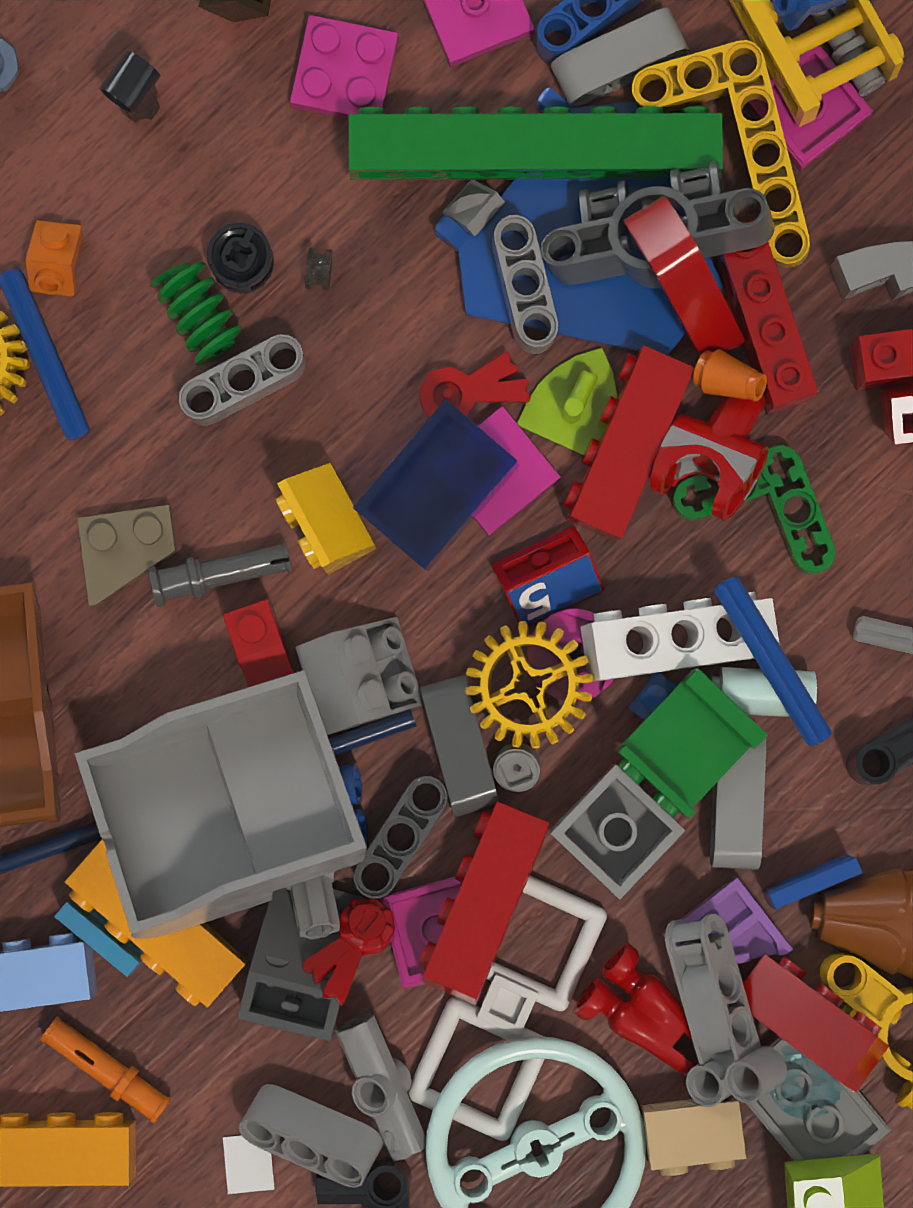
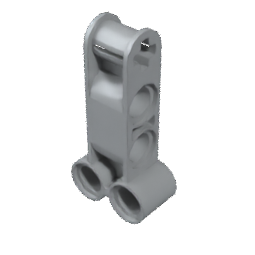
(719, 1017)

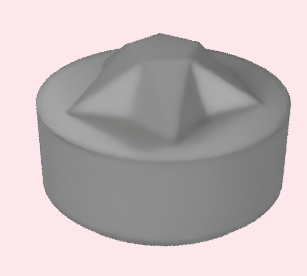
(517, 767)

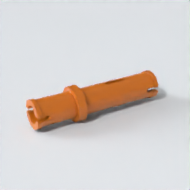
(105, 1069)

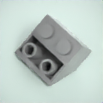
(360, 674)

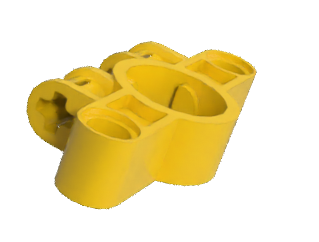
(877, 1001)

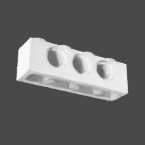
(611, 659)

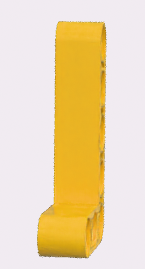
(751, 133)

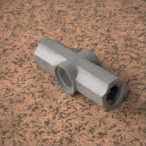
(381, 1086)

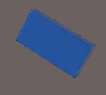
(812, 881)

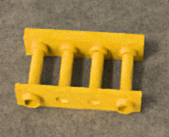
(783, 53)

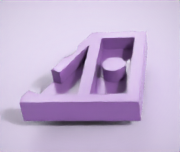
(747, 924)

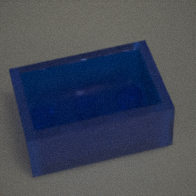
(436, 485)

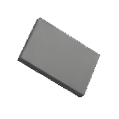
(845, 1130)

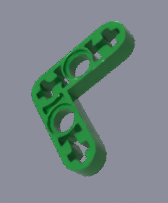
(766, 486)

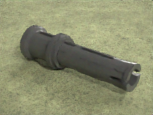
(196, 577)

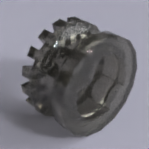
(319, 269)

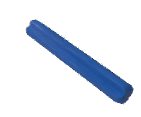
(44, 354)
(772, 661)

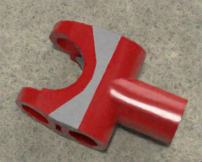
(715, 451)

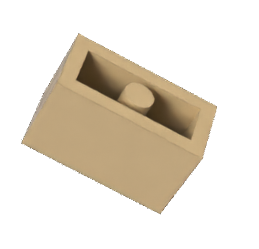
(693, 1134)

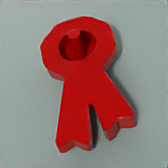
(478, 387)
(364, 930)

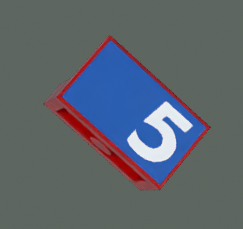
(548, 576)

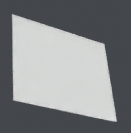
(247, 1166)

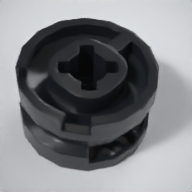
(240, 258)

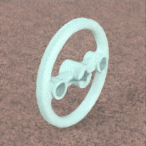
(554, 1138)

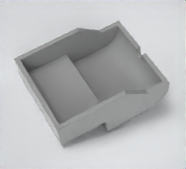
(220, 806)

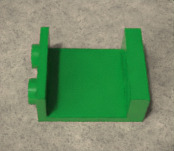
(688, 743)

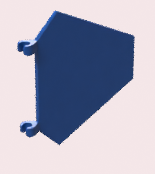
(598, 311)

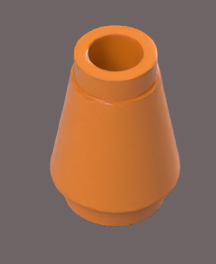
(726, 376)

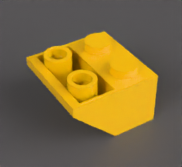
(326, 517)

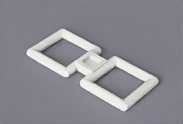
(506, 1012)

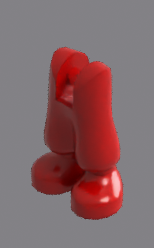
(650, 1017)

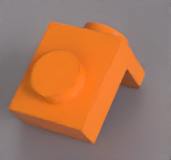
(53, 257)

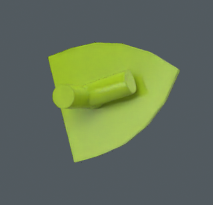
(571, 401)

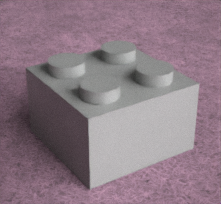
(617, 831)

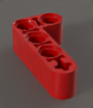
(684, 277)

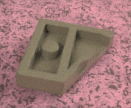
(122, 547)

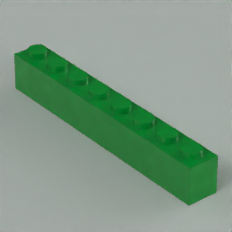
(531, 145)

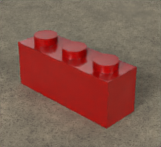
(814, 1022)

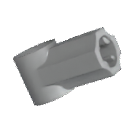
(315, 907)

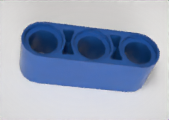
(577, 26)

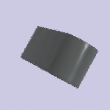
(459, 746)
(396, 859)

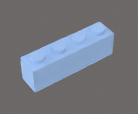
(46, 973)

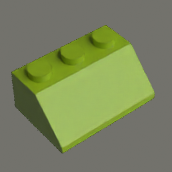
(835, 1182)

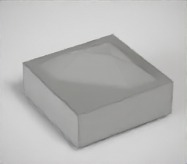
(474, 206)

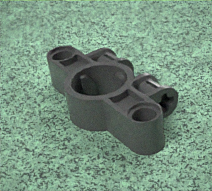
(698, 198)

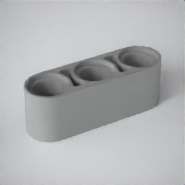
(618, 56)
(524, 262)
(218, 380)
(739, 813)
(311, 1135)

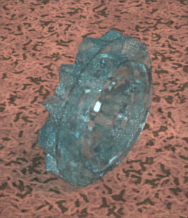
(822, 1094)

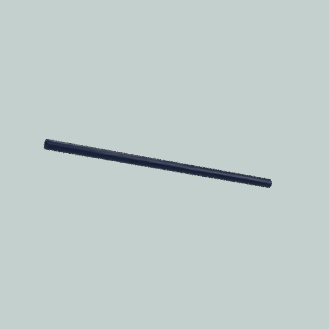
(90, 833)

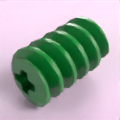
(196, 311)

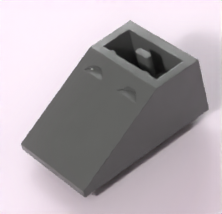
(277, 987)

